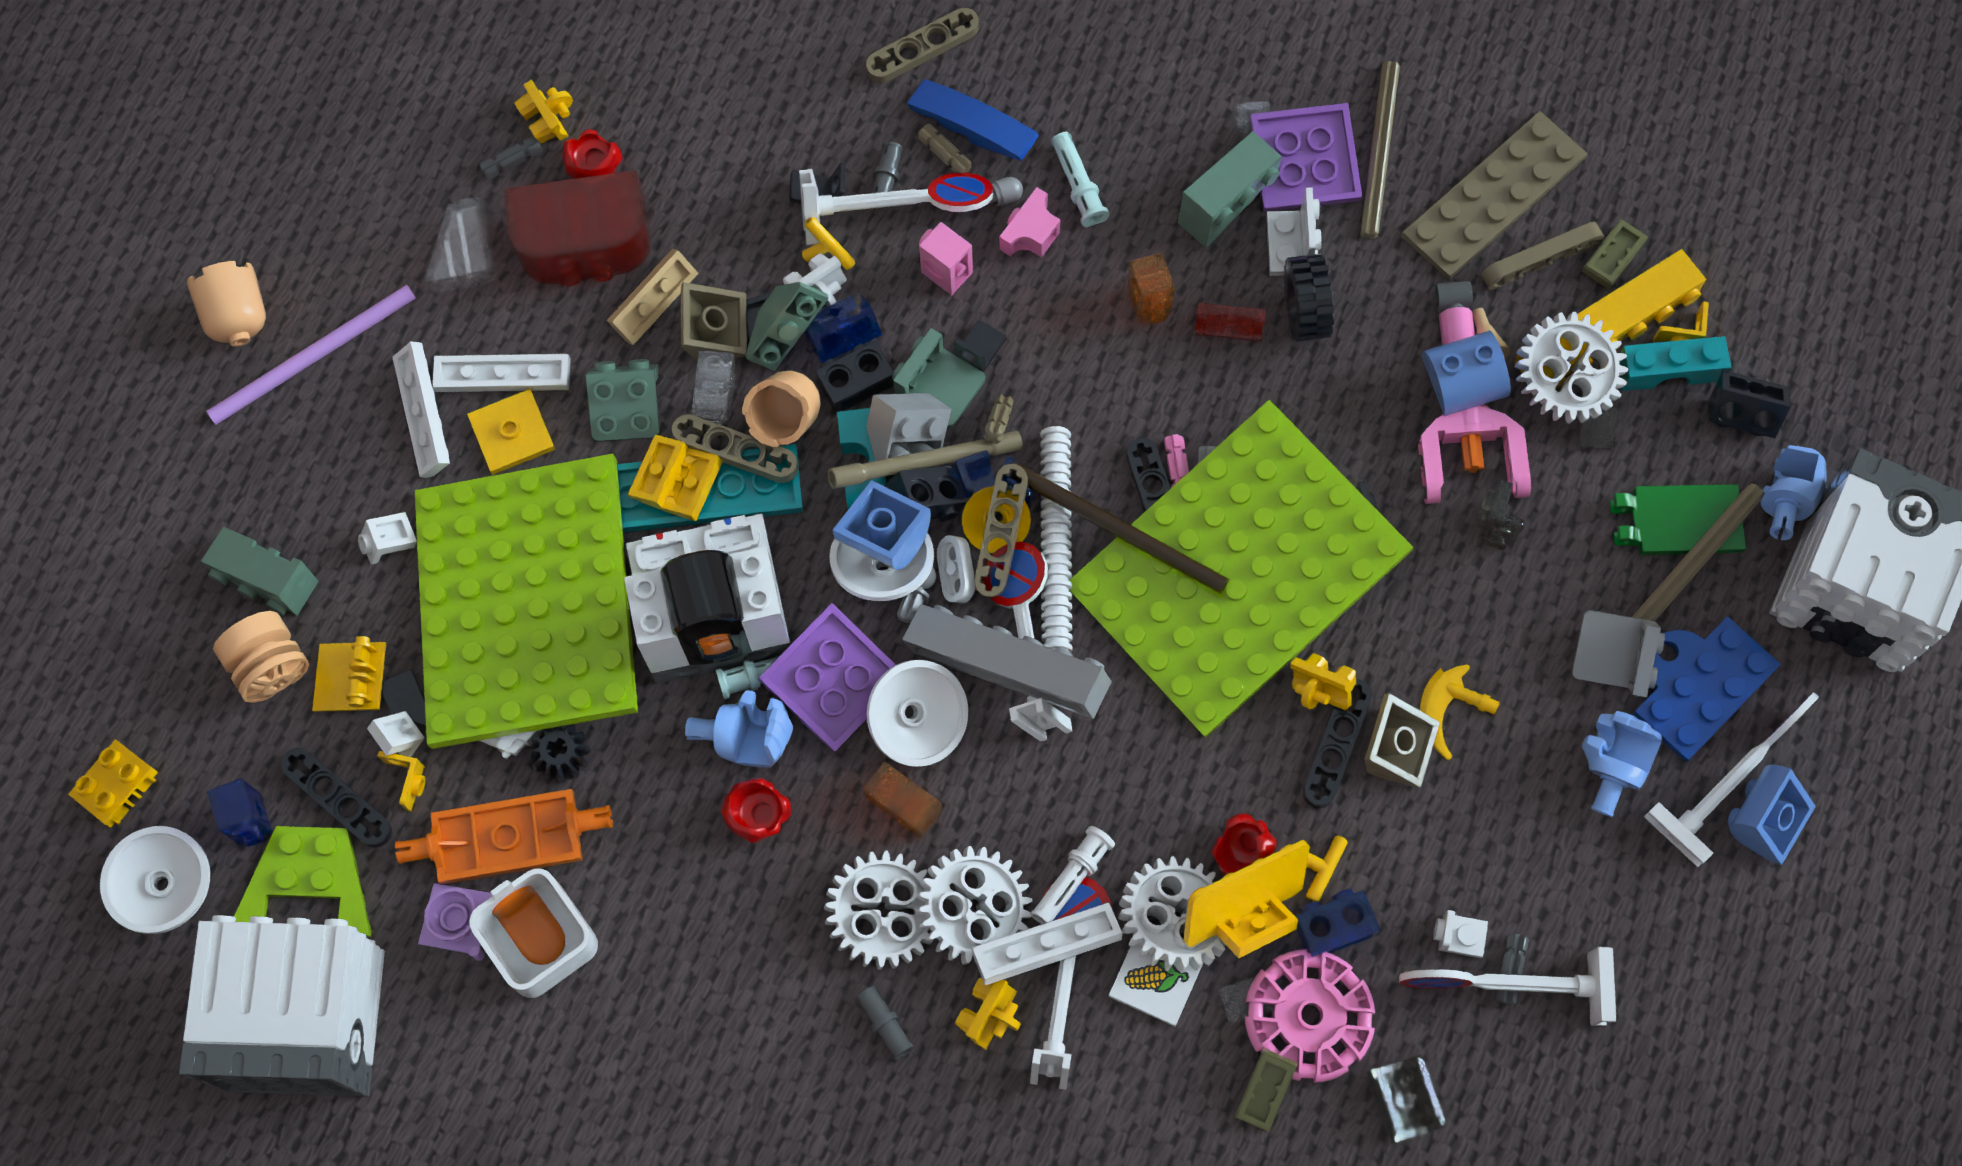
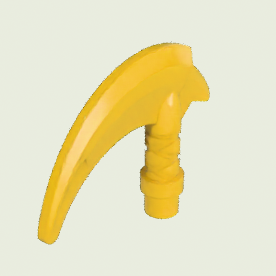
(1441, 691)

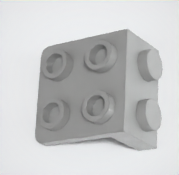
(1618, 651)

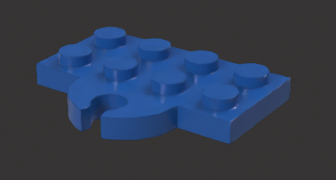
(1703, 684)

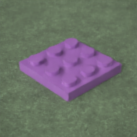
(1315, 153)
(828, 676)

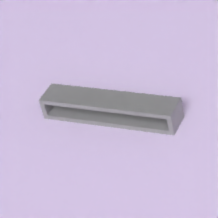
(1008, 660)

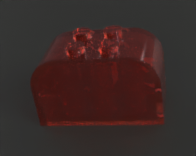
(579, 228)

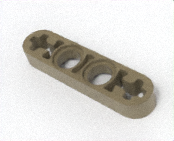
(919, 41)
(1542, 255)
(737, 443)
(998, 530)

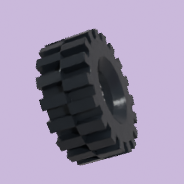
(1308, 297)

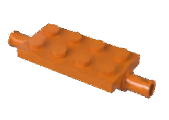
(505, 836)

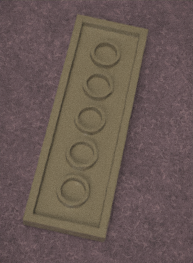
(1494, 195)

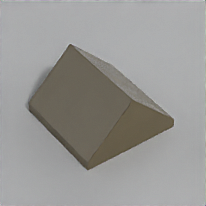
(713, 320)
(1401, 742)

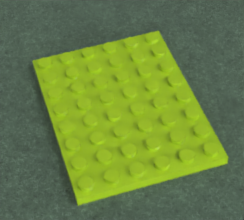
(1285, 536)
(524, 602)

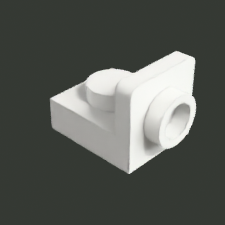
(386, 536)
(396, 734)
(1460, 935)

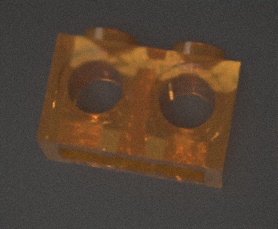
(1151, 288)
(902, 800)

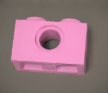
(945, 258)

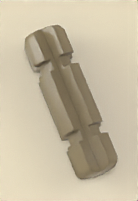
(944, 149)
(998, 419)

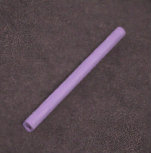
(310, 354)

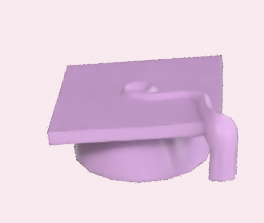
(448, 920)

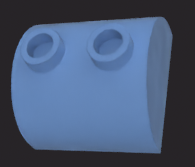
(1467, 372)
(884, 526)
(1772, 813)

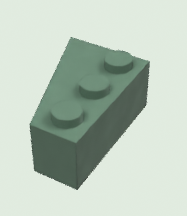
(1228, 188)
(259, 572)

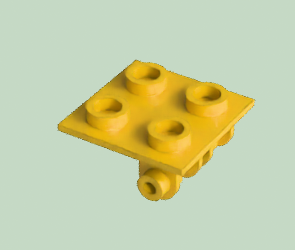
(349, 676)
(112, 782)

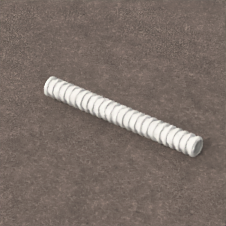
(1056, 541)

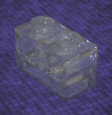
(714, 387)

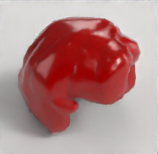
(590, 155)
(755, 809)
(1242, 843)

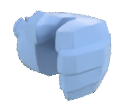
(1796, 488)
(745, 732)
(1620, 756)

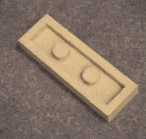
(652, 297)

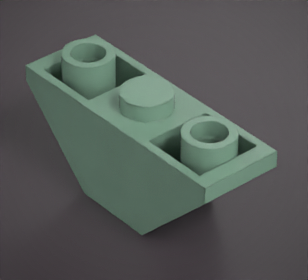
(783, 322)

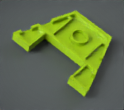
(307, 865)

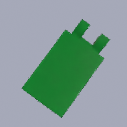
(1674, 517)

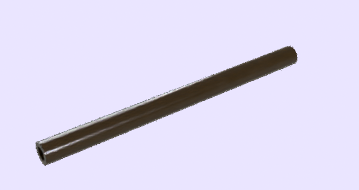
(1124, 530)

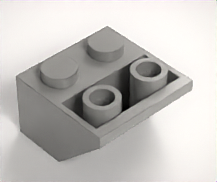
(906, 424)

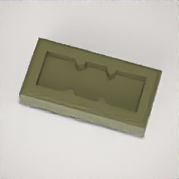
(1614, 254)
(1266, 1089)

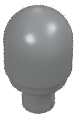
(1006, 191)

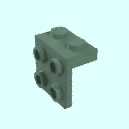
(940, 374)
(623, 400)

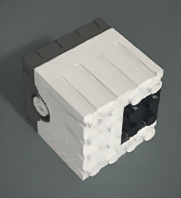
(1877, 564)
(282, 1007)

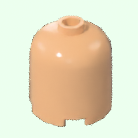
(228, 302)
(781, 408)

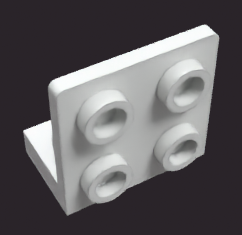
(1292, 233)

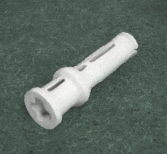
(1081, 863)

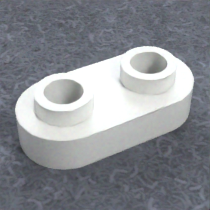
(956, 569)

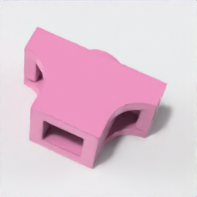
(1030, 227)

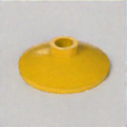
(976, 513)

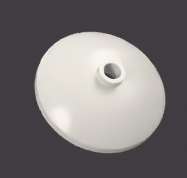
(861, 576)
(937, 718)
(138, 865)

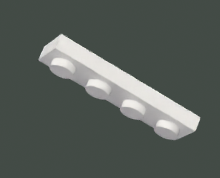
(501, 373)
(421, 410)
(1047, 943)

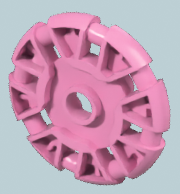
(1329, 1001)

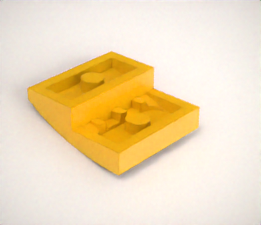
(675, 477)

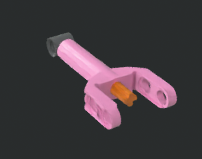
(1473, 424)

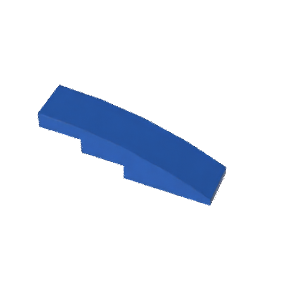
(974, 119)

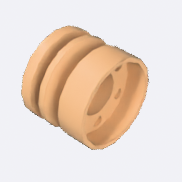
(260, 656)

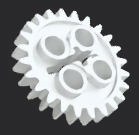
(1544, 349)
(882, 877)
(992, 880)
(1165, 940)

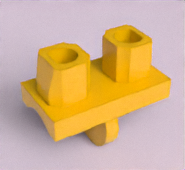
(535, 102)
(1320, 685)
(994, 1014)

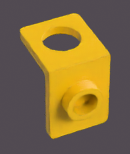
(1668, 334)
(414, 781)

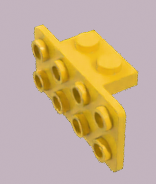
(1247, 904)

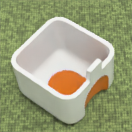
(533, 933)

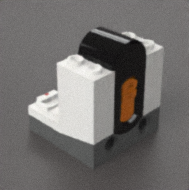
(706, 598)

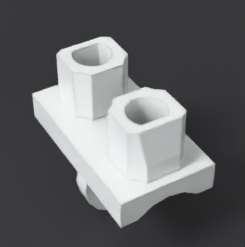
(824, 276)

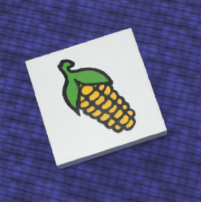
(1152, 988)

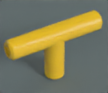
(826, 244)
(1324, 867)

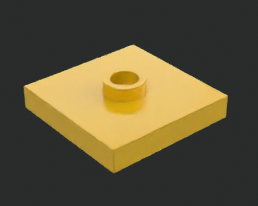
(511, 431)

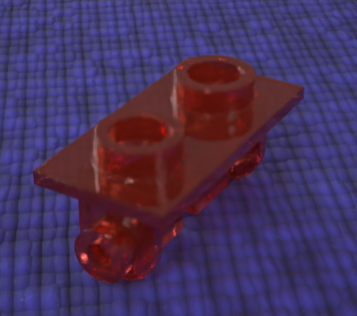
(1230, 321)

